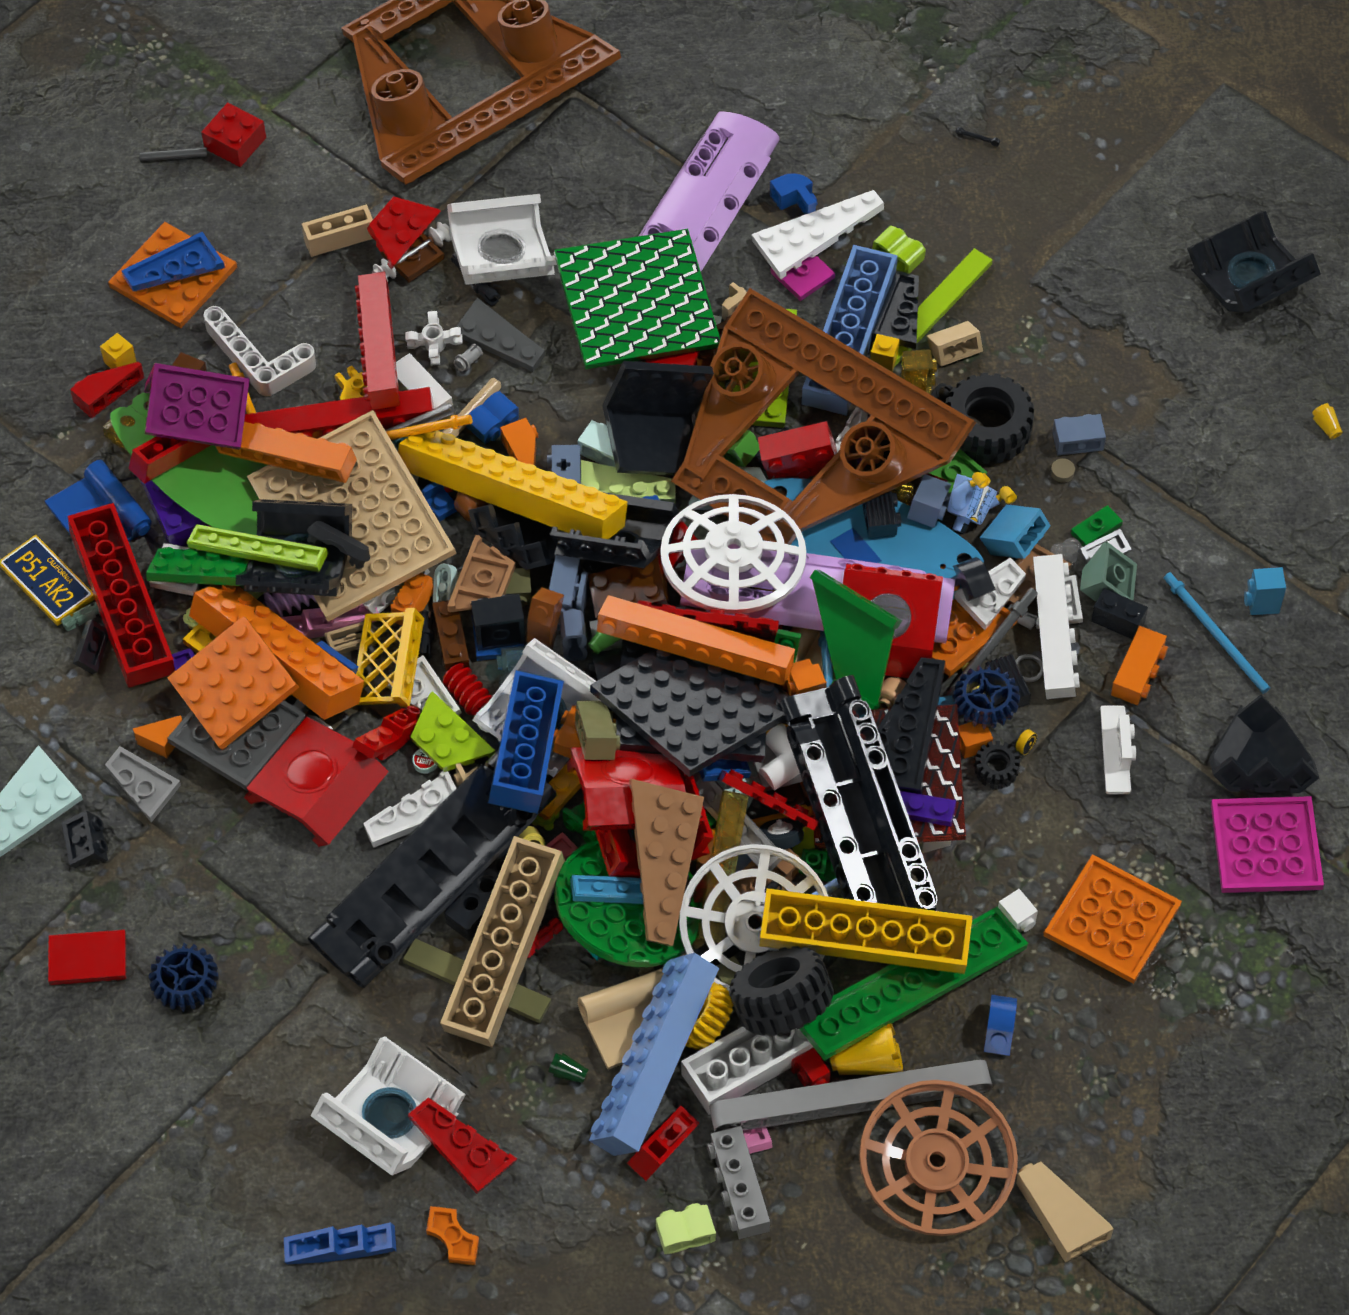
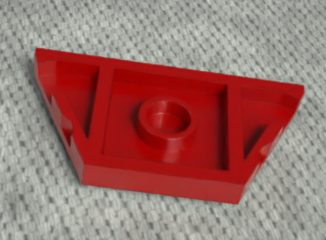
(400, 227)

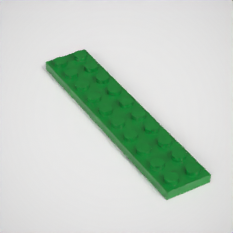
(903, 989)

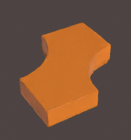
(460, 1244)

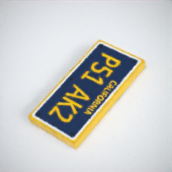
(46, 579)

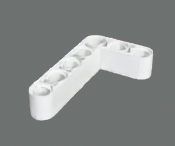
(277, 373)

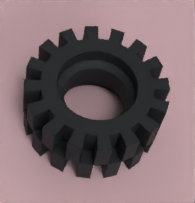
(1000, 752)

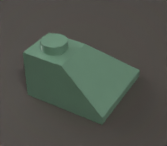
(1110, 571)

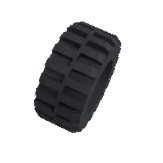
(1000, 395)
(781, 991)

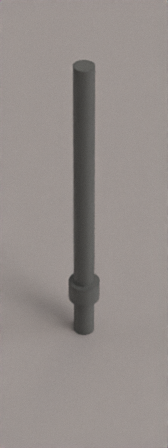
(1017, 610)

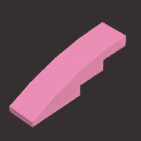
(314, 624)

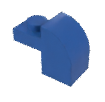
(792, 190)
(1000, 1025)

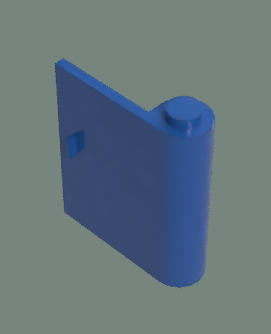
(96, 490)

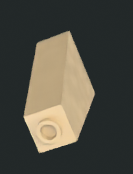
(1062, 1212)

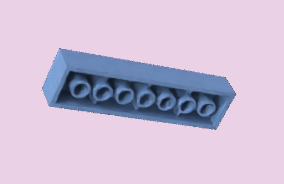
(854, 314)
(653, 1054)

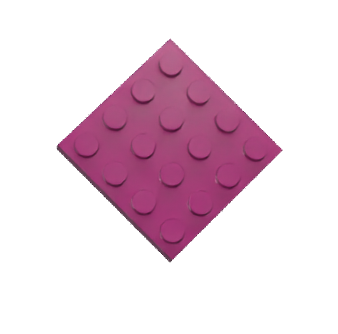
(1266, 844)

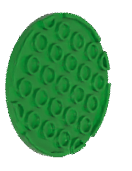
(609, 928)

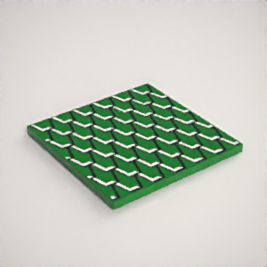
(637, 298)

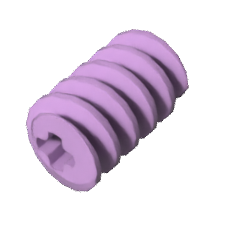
(279, 602)

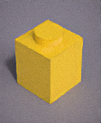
(885, 351)
(117, 352)

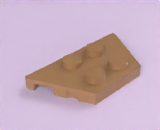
(483, 575)

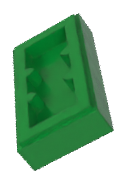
(1096, 526)

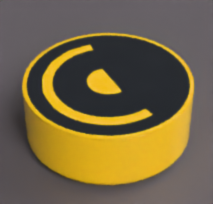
(1026, 741)

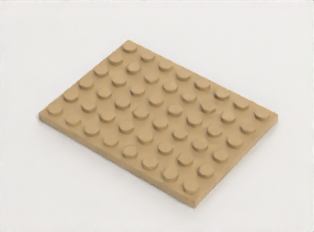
(386, 513)

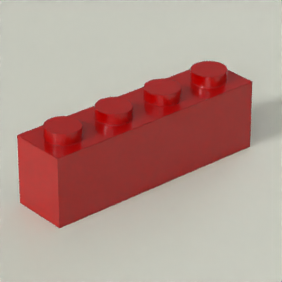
(161, 455)

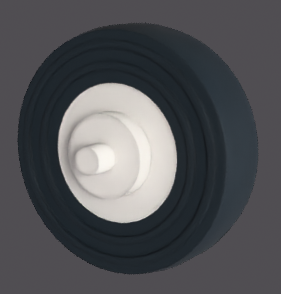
(783, 832)

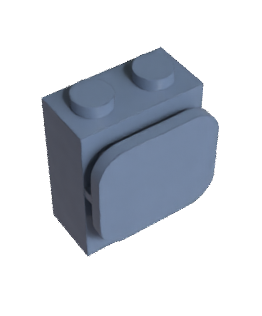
(568, 581)

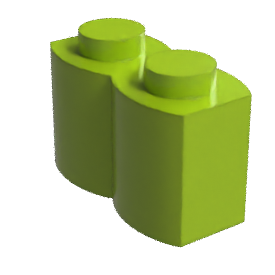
(895, 242)

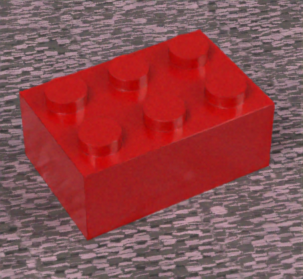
(797, 451)

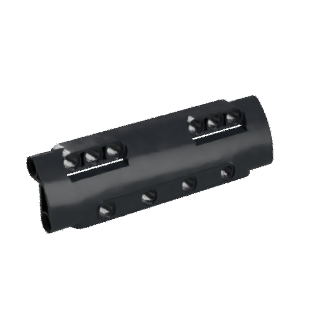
(865, 809)

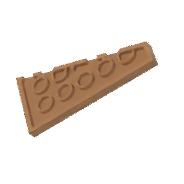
(664, 844)

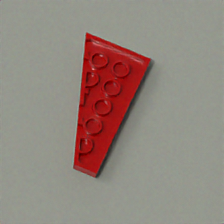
(739, 623)

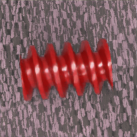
(466, 688)

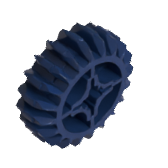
(996, 688)
(179, 964)

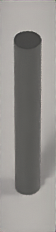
(173, 154)

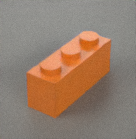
(1139, 666)

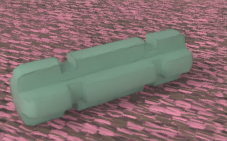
(80, 617)

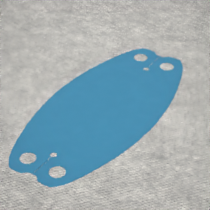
(913, 546)

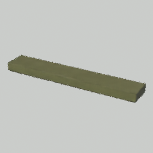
(448, 967)

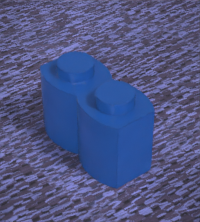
(492, 415)

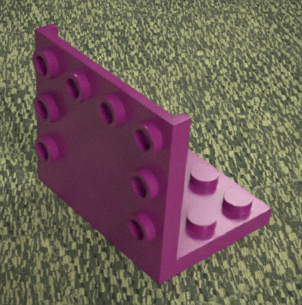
(196, 405)

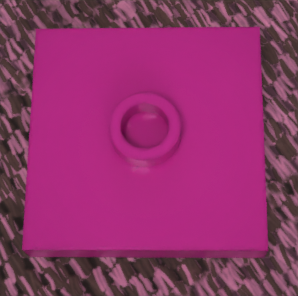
(806, 278)

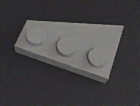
(142, 781)

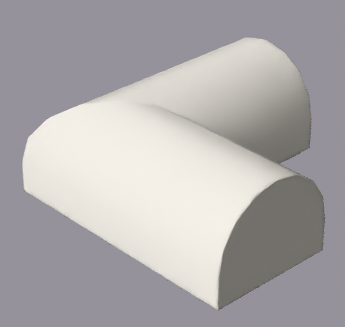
(784, 766)

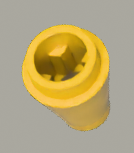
(1327, 420)

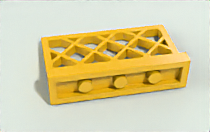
(406, 656)

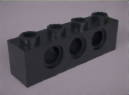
(467, 921)

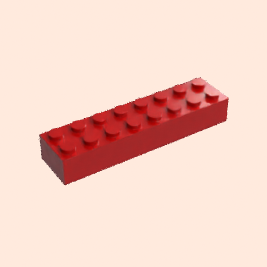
(121, 595)

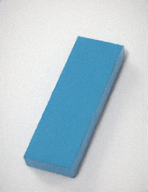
(606, 889)

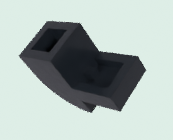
(973, 578)

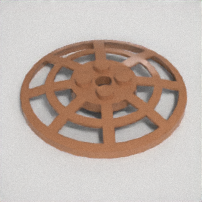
(942, 1143)

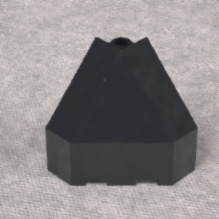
(515, 535)
(1262, 753)

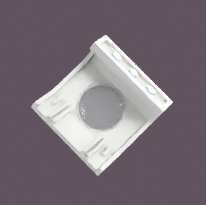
(499, 239)

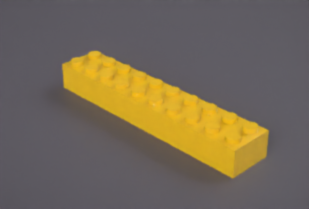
(513, 484)

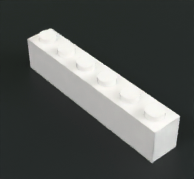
(1054, 626)

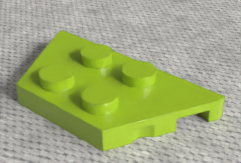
(447, 736)

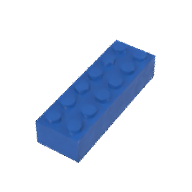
(526, 742)

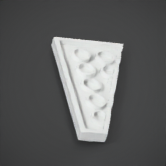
(808, 235)

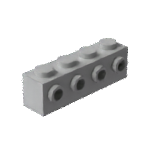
(739, 1182)

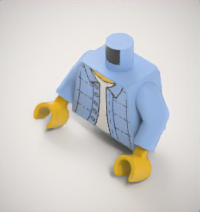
(973, 498)

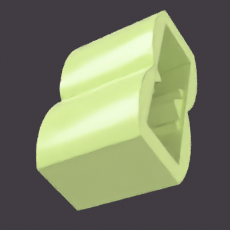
(685, 1228)

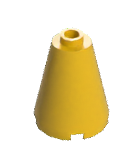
(871, 1056)

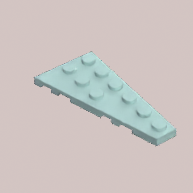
(33, 799)

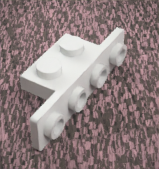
(1117, 749)

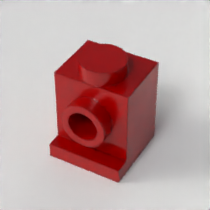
(810, 1068)

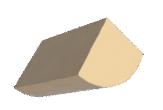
(955, 343)

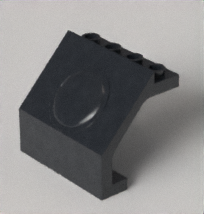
(631, 546)

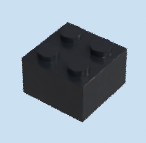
(498, 621)

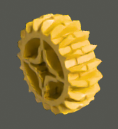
(711, 1018)

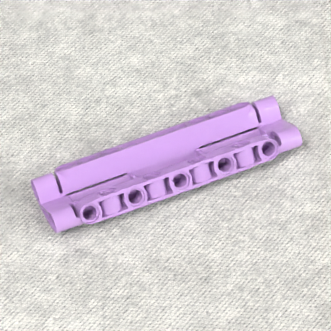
(700, 200)
(801, 605)

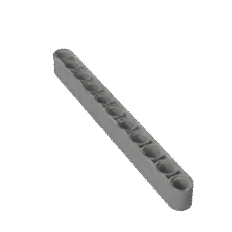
(841, 1097)

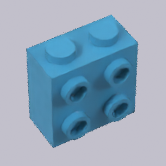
(1015, 531)

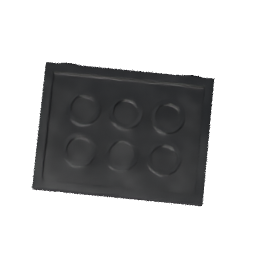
(653, 415)

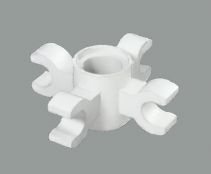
(439, 340)

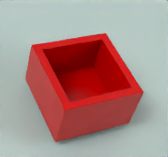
(233, 134)

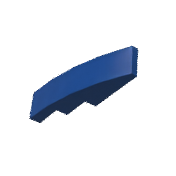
(340, 1244)

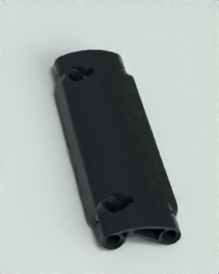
(400, 893)

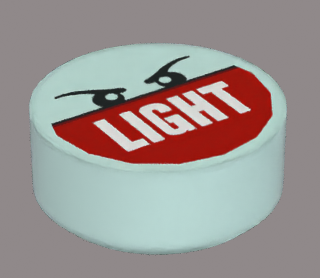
(423, 763)

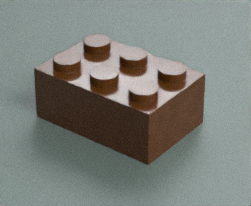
(630, 585)

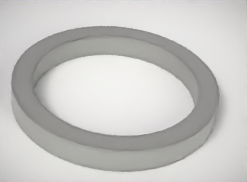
(1029, 656)

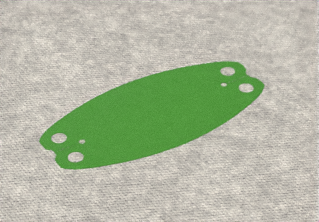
(206, 484)

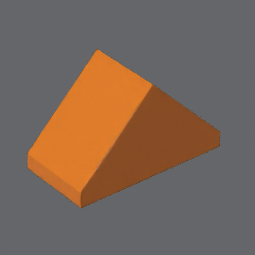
(155, 735)

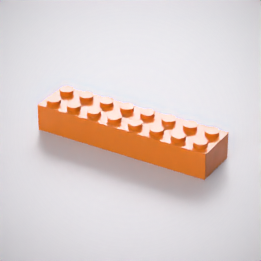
(322, 680)

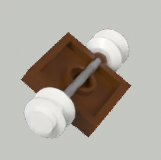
(420, 257)

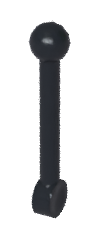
(994, 141)

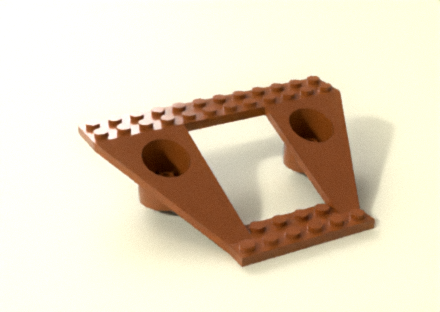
(414, 128)
(919, 426)

